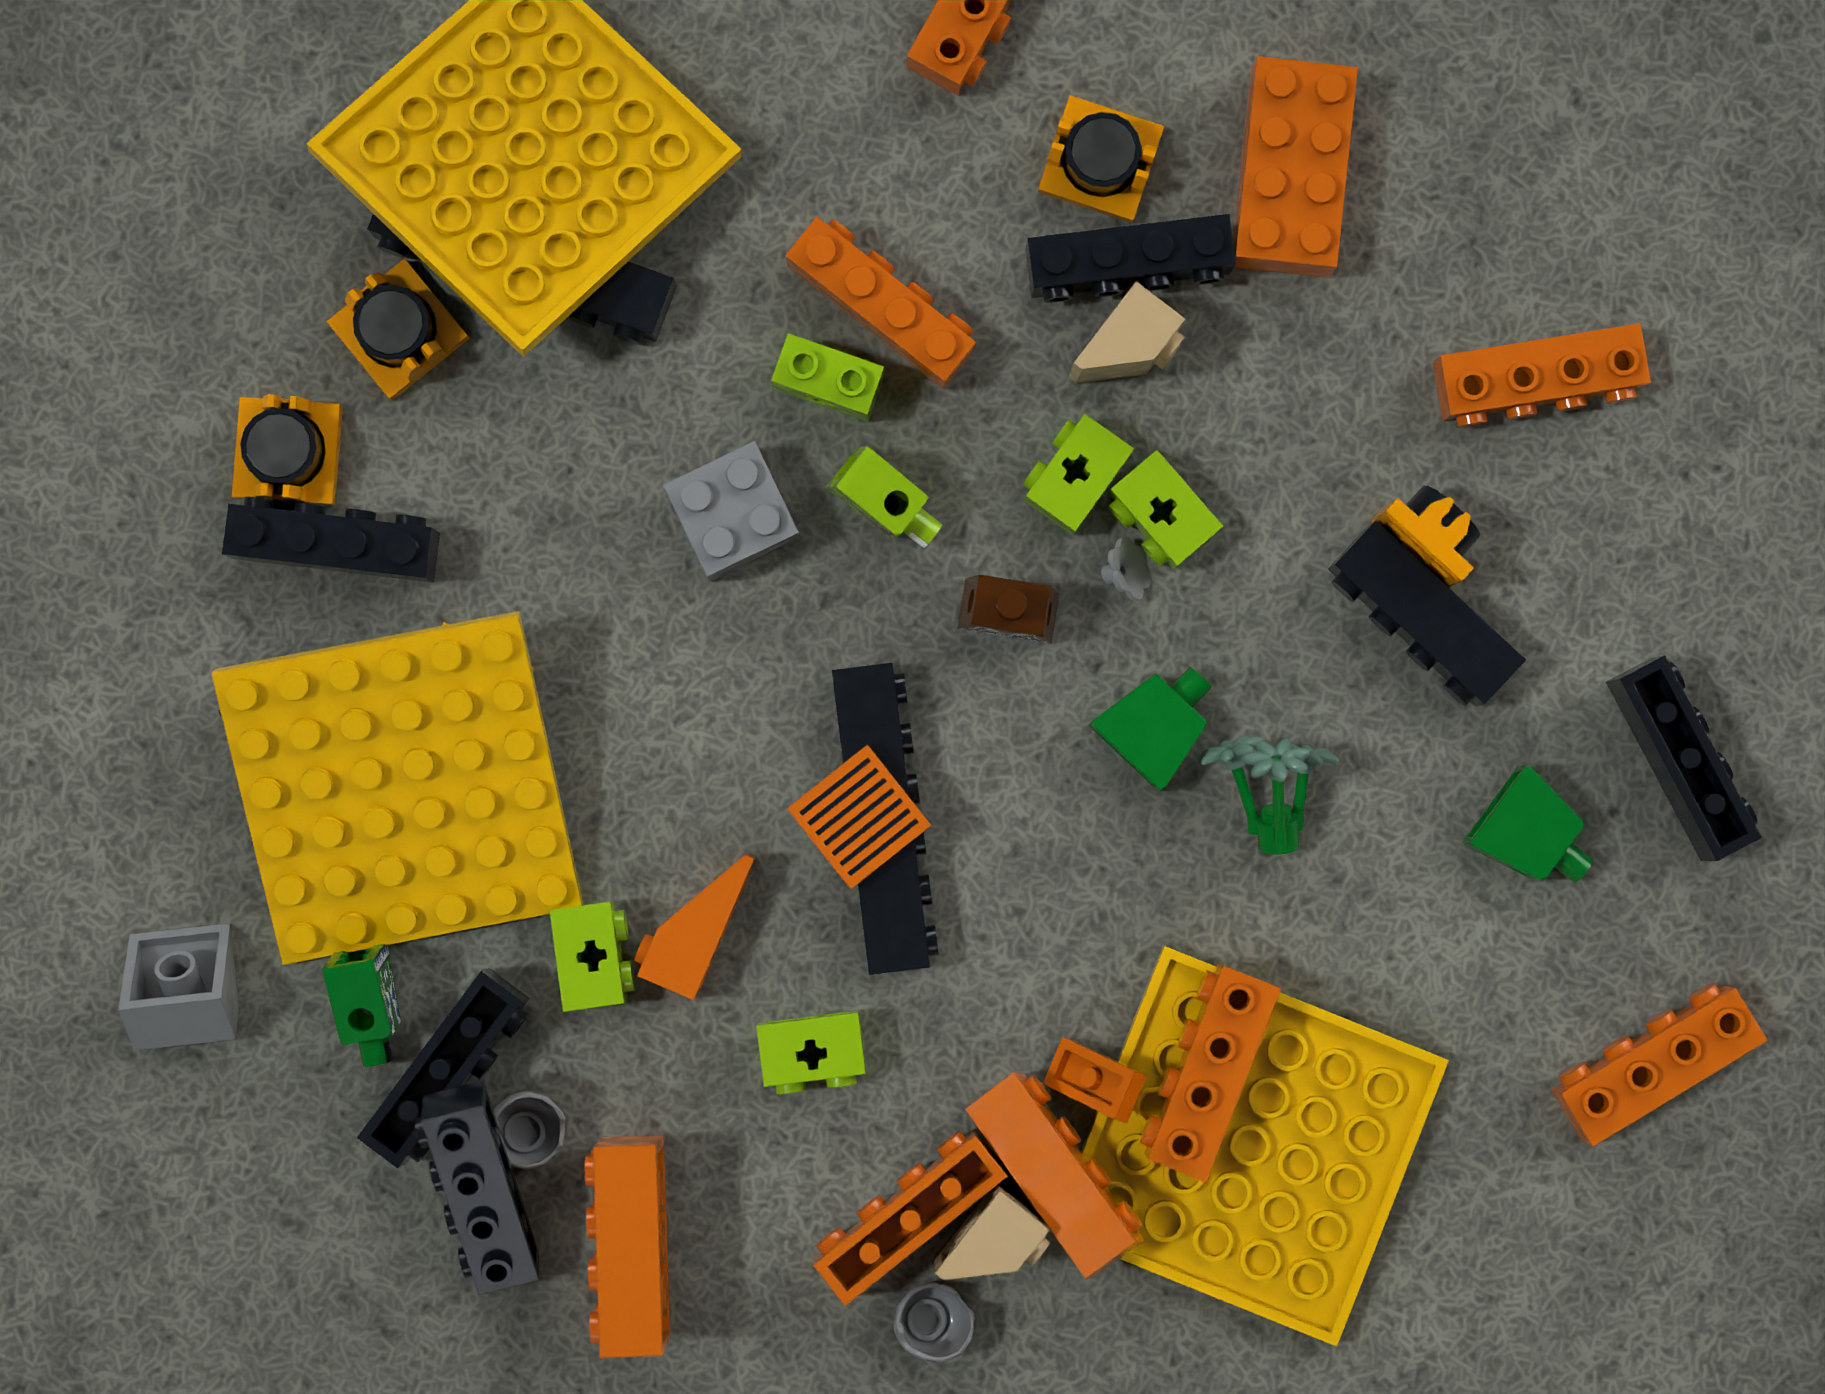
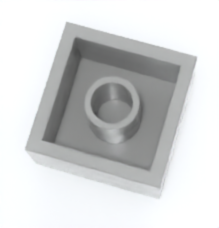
(732, 511)

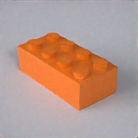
(1294, 166)
(630, 1246)

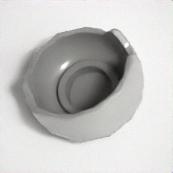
(519, 1137)
(918, 1327)

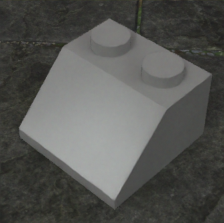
(180, 987)

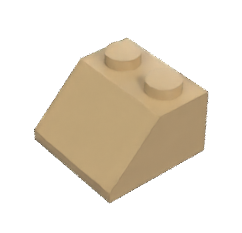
(1131, 340)
(994, 1238)

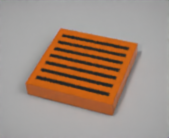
(859, 816)

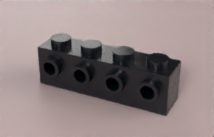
(1130, 254)
(331, 542)
(1425, 615)
(1684, 759)
(448, 1060)
(478, 1187)

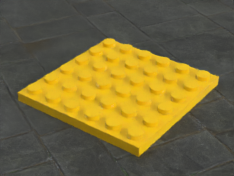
(524, 157)
(398, 787)
(1299, 1169)

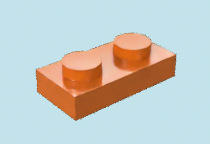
(1094, 1080)

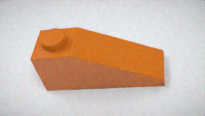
(688, 940)

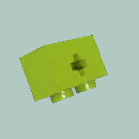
(827, 377)
(1103, 458)
(1190, 518)
(578, 982)
(783, 1039)

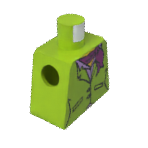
(867, 481)

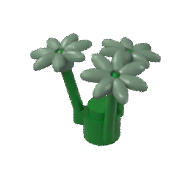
(1277, 824)

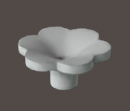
(1127, 569)

